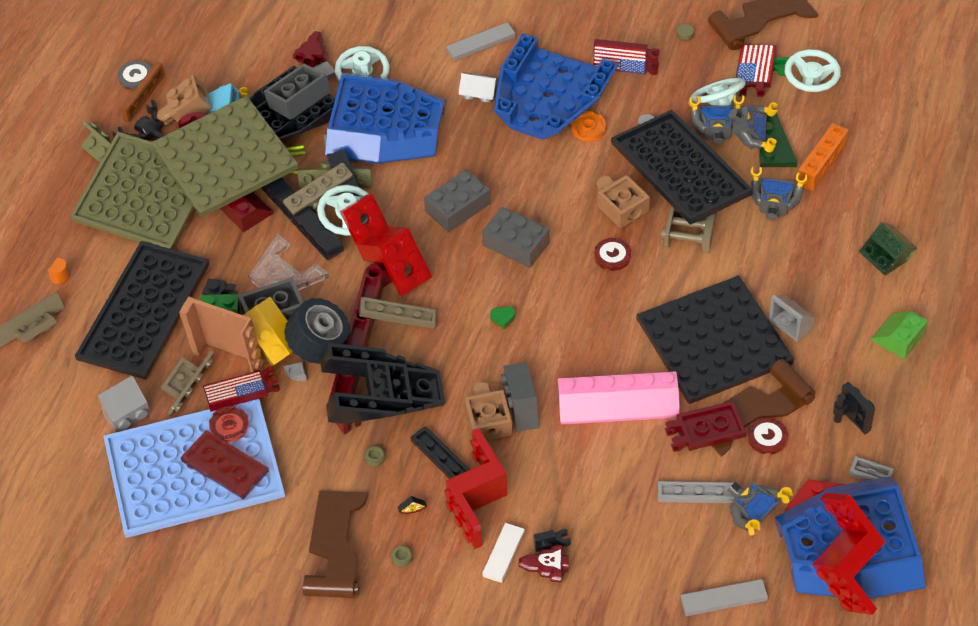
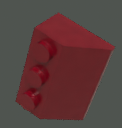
(247, 211)

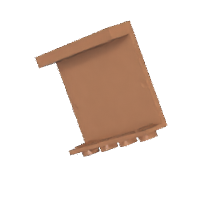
(220, 329)

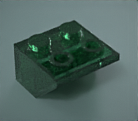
(887, 248)

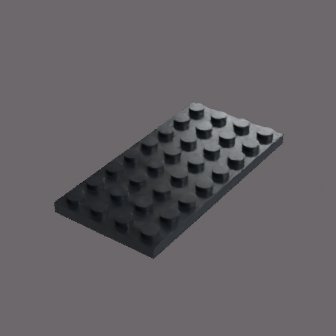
(681, 167)
(142, 310)

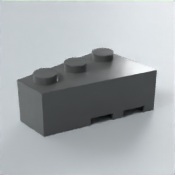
(521, 396)

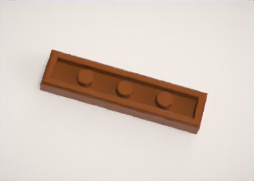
(142, 91)

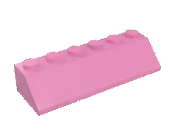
(618, 398)

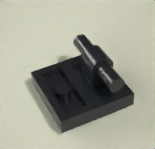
(855, 407)

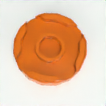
(588, 126)

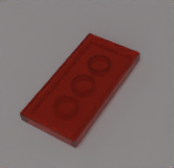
(224, 464)

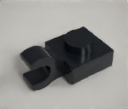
(218, 287)
(549, 538)

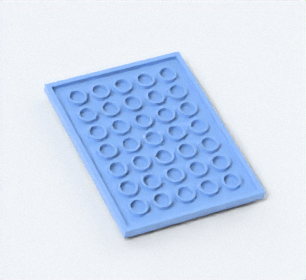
(162, 491)

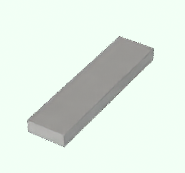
(480, 41)
(694, 492)
(723, 597)

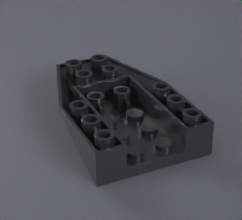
(282, 126)

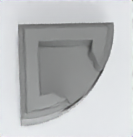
(295, 371)

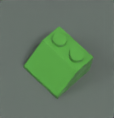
(901, 332)

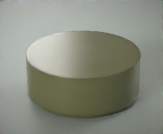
(685, 32)
(374, 456)
(401, 556)

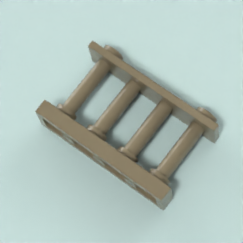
(704, 238)

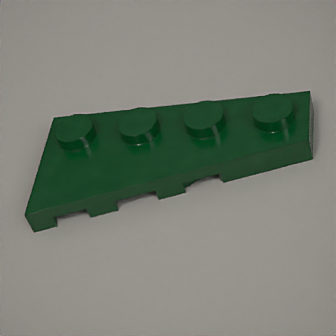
(782, 154)

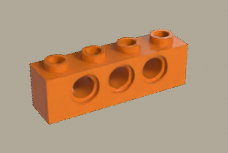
(823, 155)

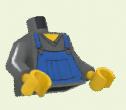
(714, 120)
(750, 125)
(776, 196)
(755, 504)

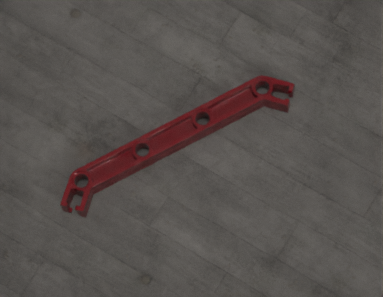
(372, 285)

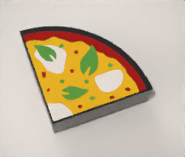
(412, 505)

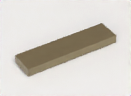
(397, 312)

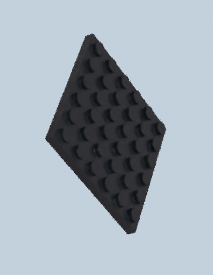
(714, 339)

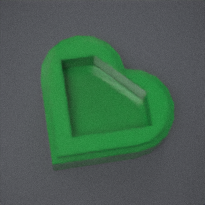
(779, 66)
(502, 316)

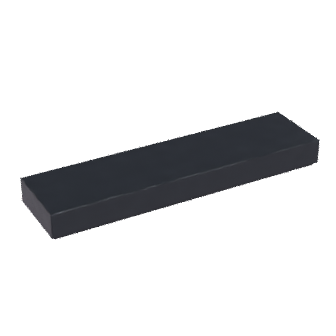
(438, 453)

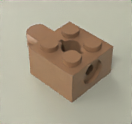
(184, 99)
(631, 199)
(488, 412)

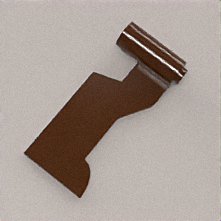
(756, 16)
(755, 405)
(330, 542)

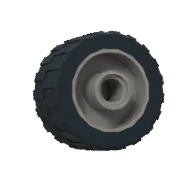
(314, 326)

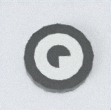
(133, 73)

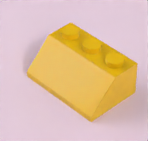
(269, 330)

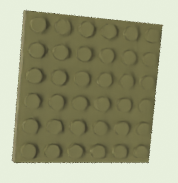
(224, 156)
(134, 195)

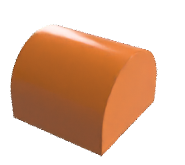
(58, 271)

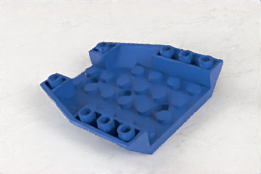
(535, 72)
(378, 135)
(890, 571)

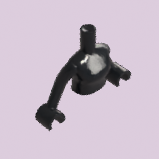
(146, 126)

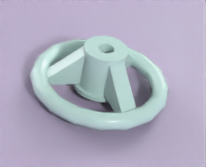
(361, 61)
(812, 72)
(718, 92)
(339, 202)

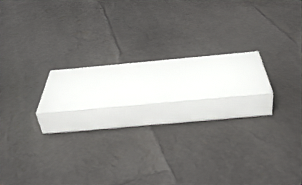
(503, 552)

